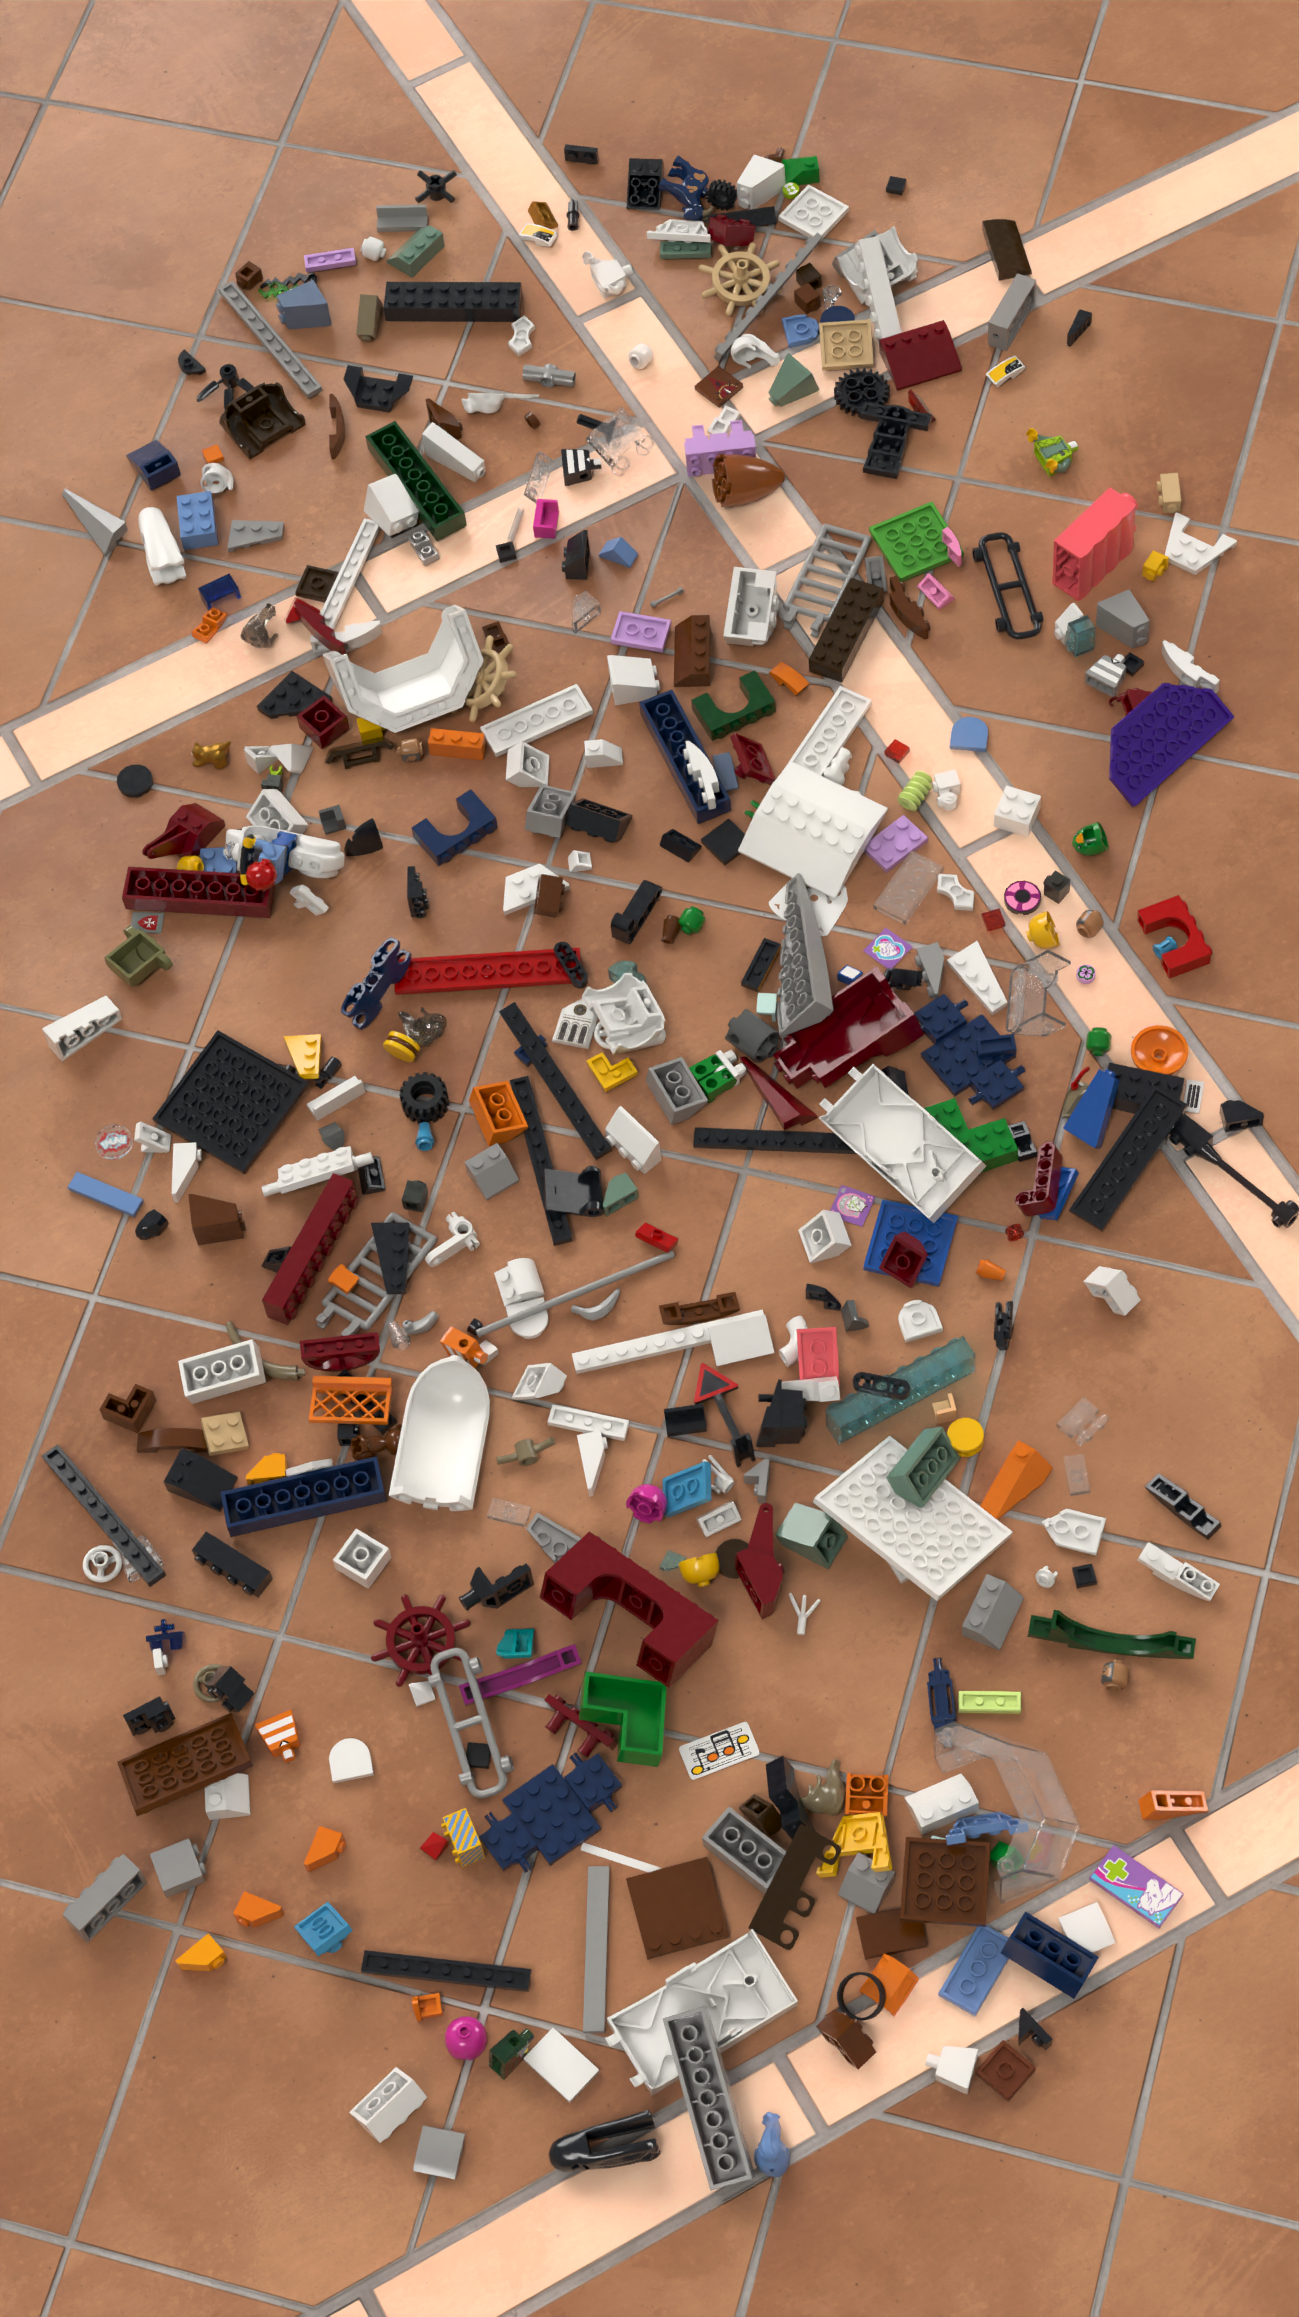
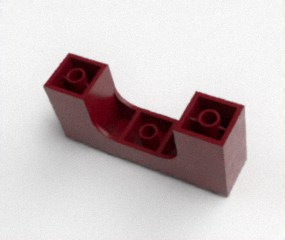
(599, 1571)

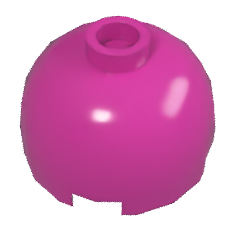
(647, 1503)
(465, 2038)

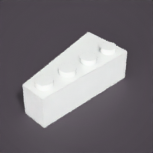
(81, 1027)

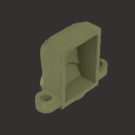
(137, 957)

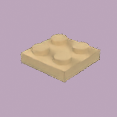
(224, 1433)

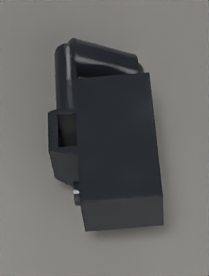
(909, 978)

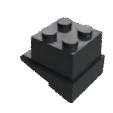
(784, 1417)

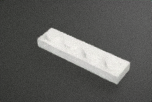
(588, 1422)

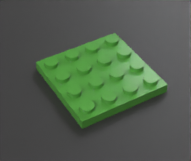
(913, 541)

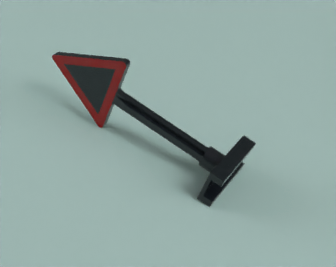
(712, 1386)

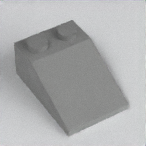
(549, 811)

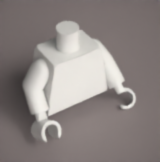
(607, 274)

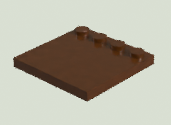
(945, 1882)
(677, 1908)

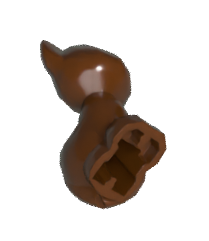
(365, 1447)

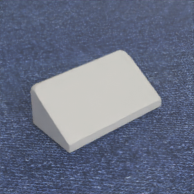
(718, 1518)

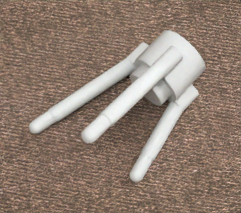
(723, 1480)

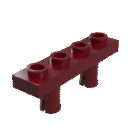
(594, 1734)

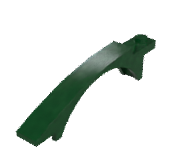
(1079, 1636)

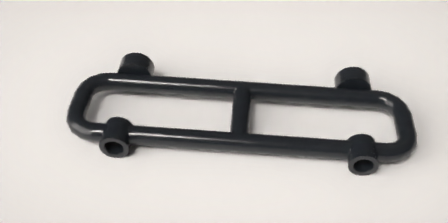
(1003, 623)

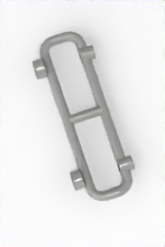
(502, 1764)

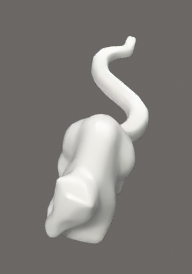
(489, 402)
(838, 767)

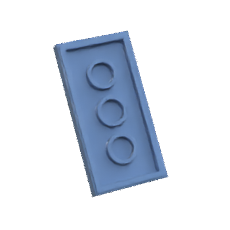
(976, 1970)

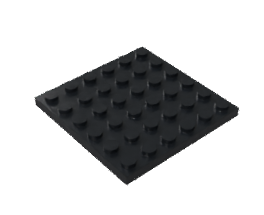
(231, 1101)

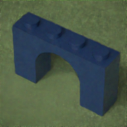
(444, 847)

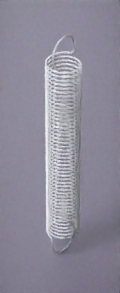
(517, 525)

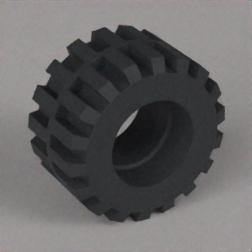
(422, 1085)

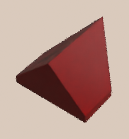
(291, 614)

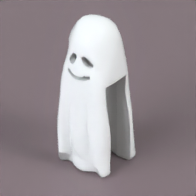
(160, 547)

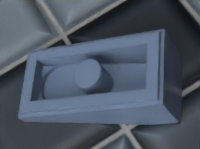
(725, 770)

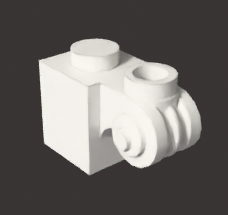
(947, 787)

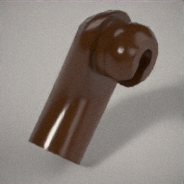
(777, 157)

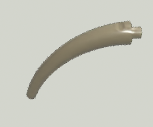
(283, 1372)

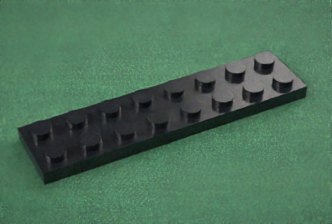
(1128, 1158)

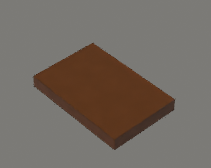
(887, 1935)

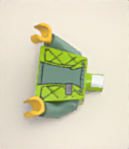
(1052, 452)

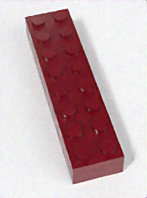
(194, 893)
(310, 1249)

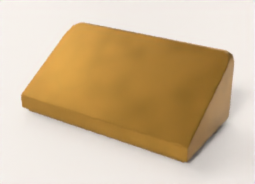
(542, 215)

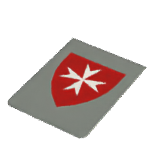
(147, 921)

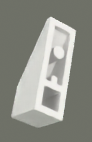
(185, 1165)
(593, 1456)

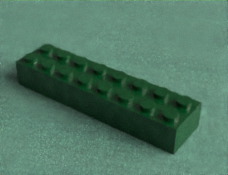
(434, 502)

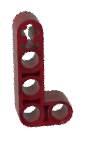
(1046, 1184)

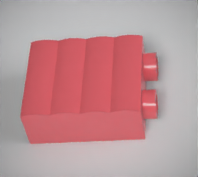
(1094, 544)

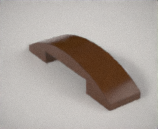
(336, 441)
(699, 1311)
(171, 1438)

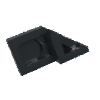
(819, 1293)

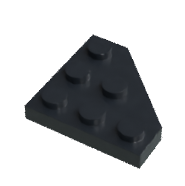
(290, 697)

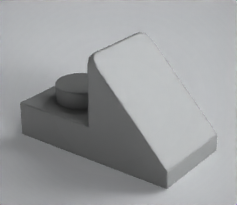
(875, 571)
(759, 1476)

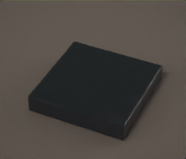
(724, 841)

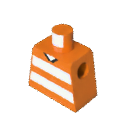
(463, 1345)
(280, 1735)

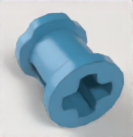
(1164, 947)

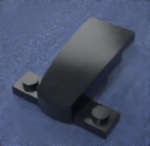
(890, 436)

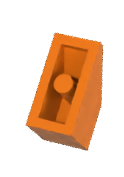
(324, 1848)
(256, 1911)

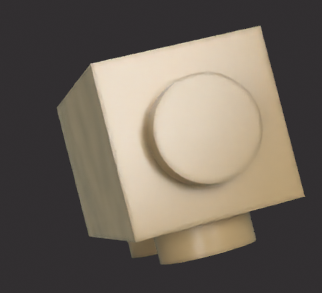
(1169, 493)

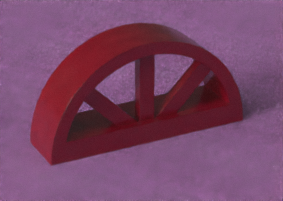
(340, 1352)

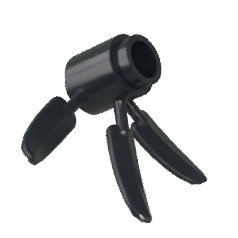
(230, 379)

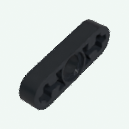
(571, 972)
(883, 1393)

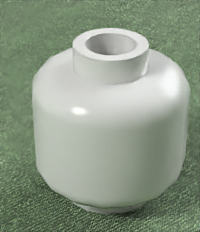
(373, 249)
(640, 356)

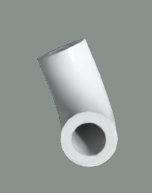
(789, 1353)

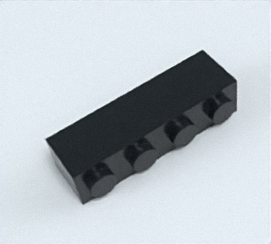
(231, 1564)

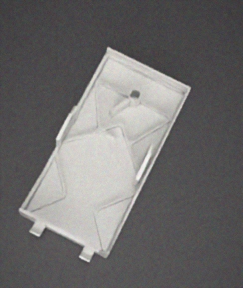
(902, 1142)
(735, 1984)

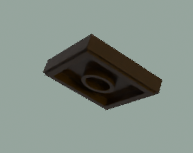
(316, 583)

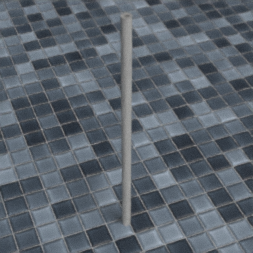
(575, 1293)

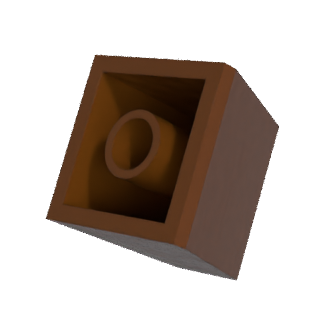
(215, 1220)

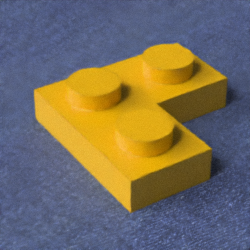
(609, 1075)

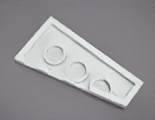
(977, 975)

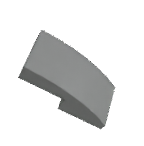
(423, 548)

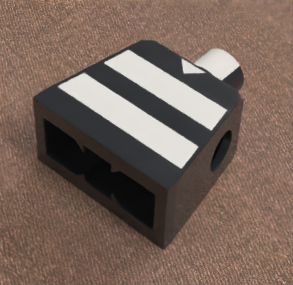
(578, 465)

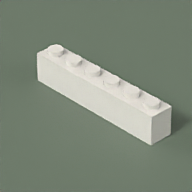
(877, 287)

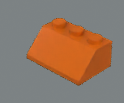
(497, 1112)

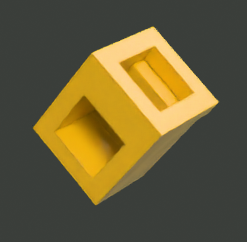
(1155, 566)

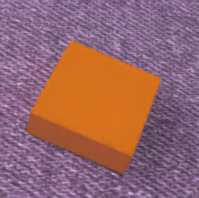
(213, 454)

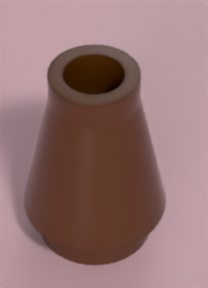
(670, 929)

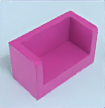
(546, 518)

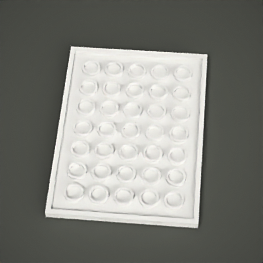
(926, 1544)

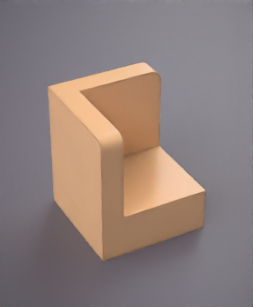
(945, 1410)

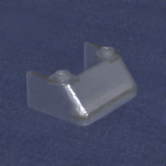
(1028, 995)

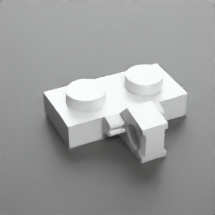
(307, 899)

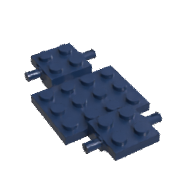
(956, 1055)
(551, 1813)

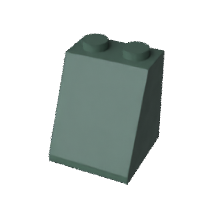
(812, 1534)

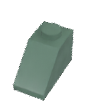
(619, 1193)

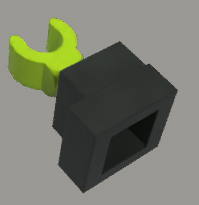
(274, 780)

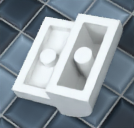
(519, 1281)

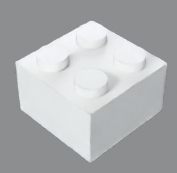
(1017, 811)
(362, 1558)

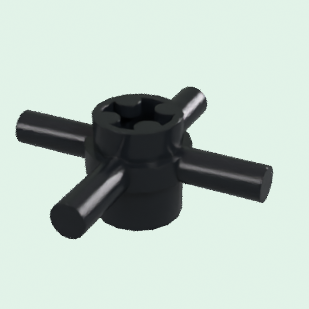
(436, 187)

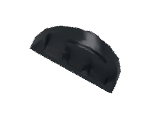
(189, 364)

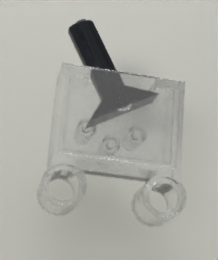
(615, 437)

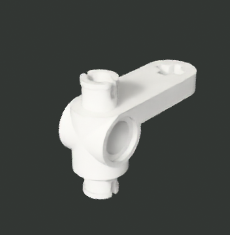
(456, 1243)

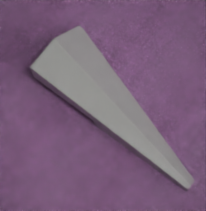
(99, 523)

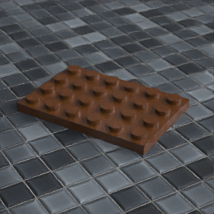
(184, 1764)

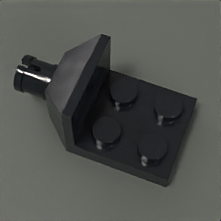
(499, 1593)

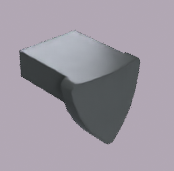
(332, 1136)
(851, 1319)

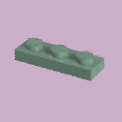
(681, 250)

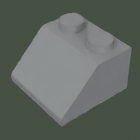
(491, 1171)
(864, 1886)

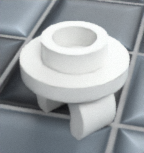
(1046, 1577)

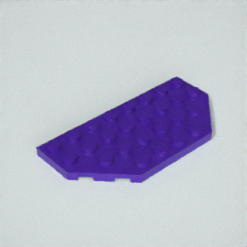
(1162, 736)

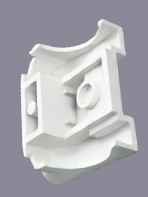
(898, 262)
(627, 1014)

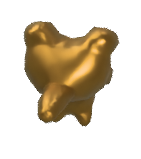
(211, 753)

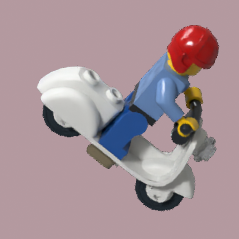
(278, 854)

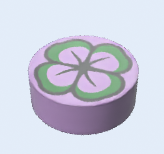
(1085, 974)

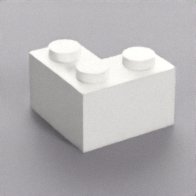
(1114, 1288)

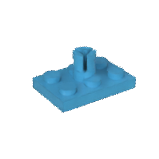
(687, 1488)
(324, 1930)

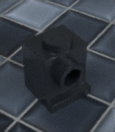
(346, 1433)

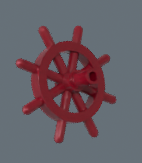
(420, 1637)

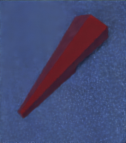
(783, 1104)

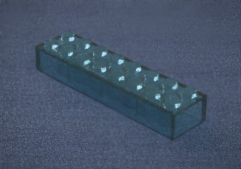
(925, 1378)

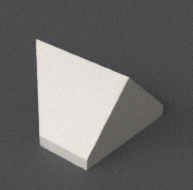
(292, 756)

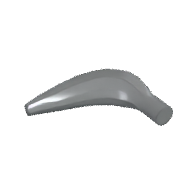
(599, 1311)

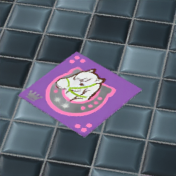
(852, 1205)

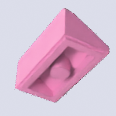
(935, 591)

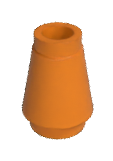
(989, 1270)

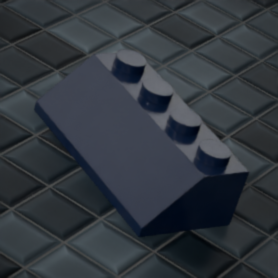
(1049, 1955)

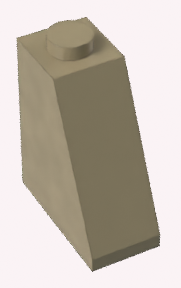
(368, 317)

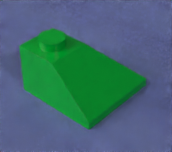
(802, 170)

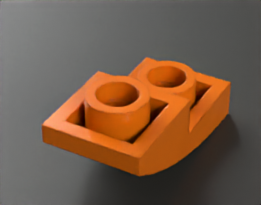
(211, 624)
(791, 678)

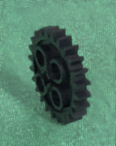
(860, 388)

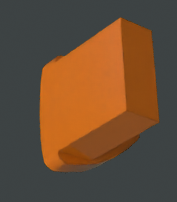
(343, 1279)
(427, 2006)

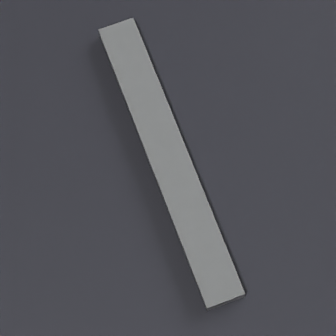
(596, 1949)

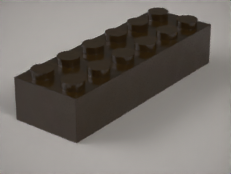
(846, 630)

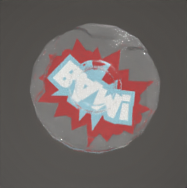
(113, 1141)

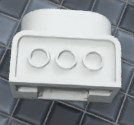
(751, 607)

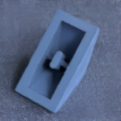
(619, 551)

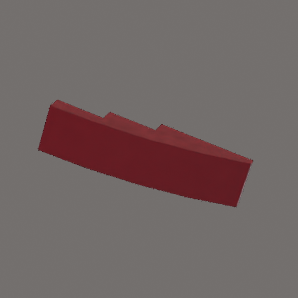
(317, 627)

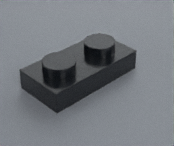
(581, 154)

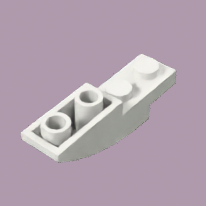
(353, 637)
(1183, 667)
(702, 772)
(1177, 1574)

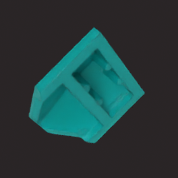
(516, 1644)

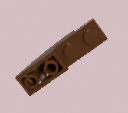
(907, 611)

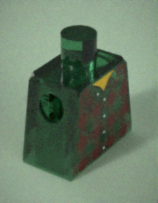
(509, 2052)

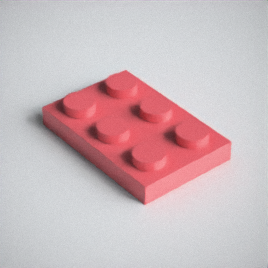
(817, 1353)

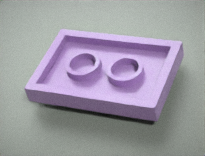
(641, 631)
(895, 843)

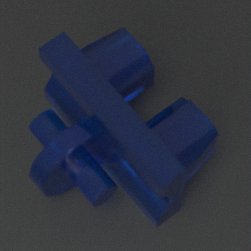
(175, 1638)

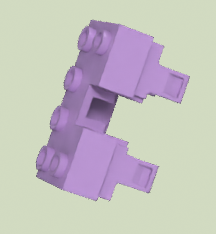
(702, 451)

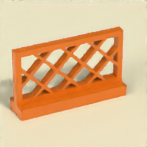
(351, 1387)

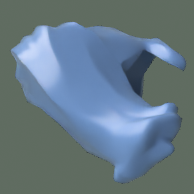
(772, 2155)

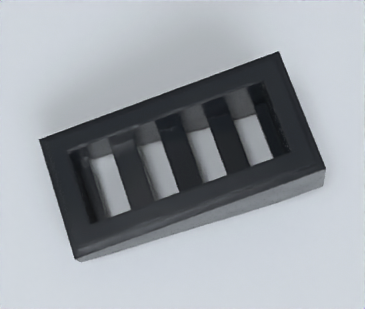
(1080, 324)

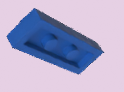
(1067, 1179)

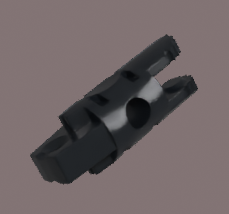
(1003, 1325)

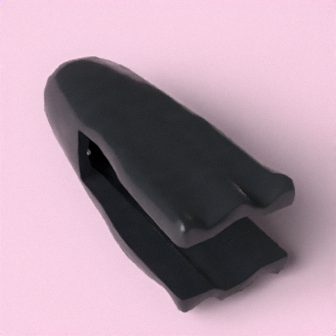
(574, 2153)

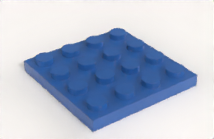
(935, 1238)

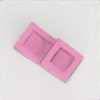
(952, 543)

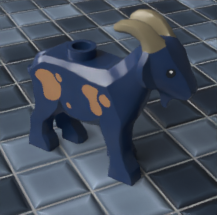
(690, 191)

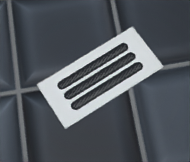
(1193, 1095)

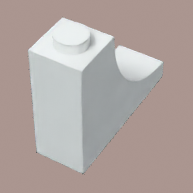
(816, 1389)

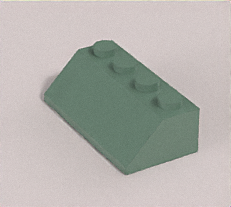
(923, 1466)

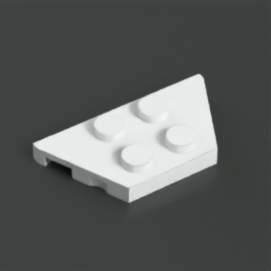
(681, 230)
(522, 887)

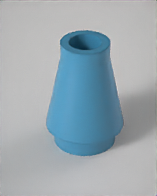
(424, 1138)

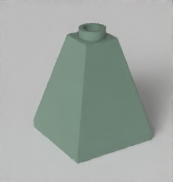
(791, 383)

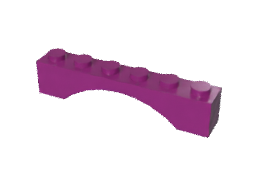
(523, 1674)

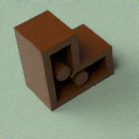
(129, 1412)
(847, 2037)

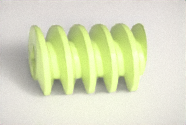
(915, 791)

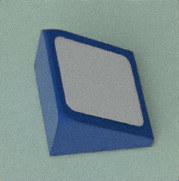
(848, 974)

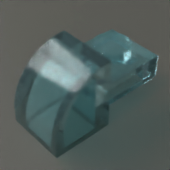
(618, 969)

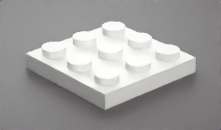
(813, 212)

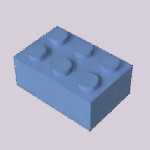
(197, 520)

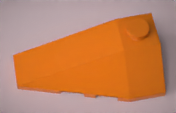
(1017, 1478)

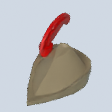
(1074, 1094)

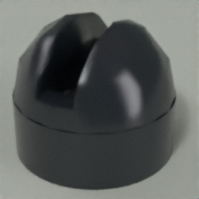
(474, 1325)

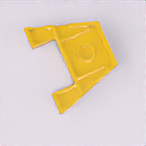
(860, 1834)

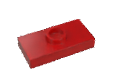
(656, 1237)

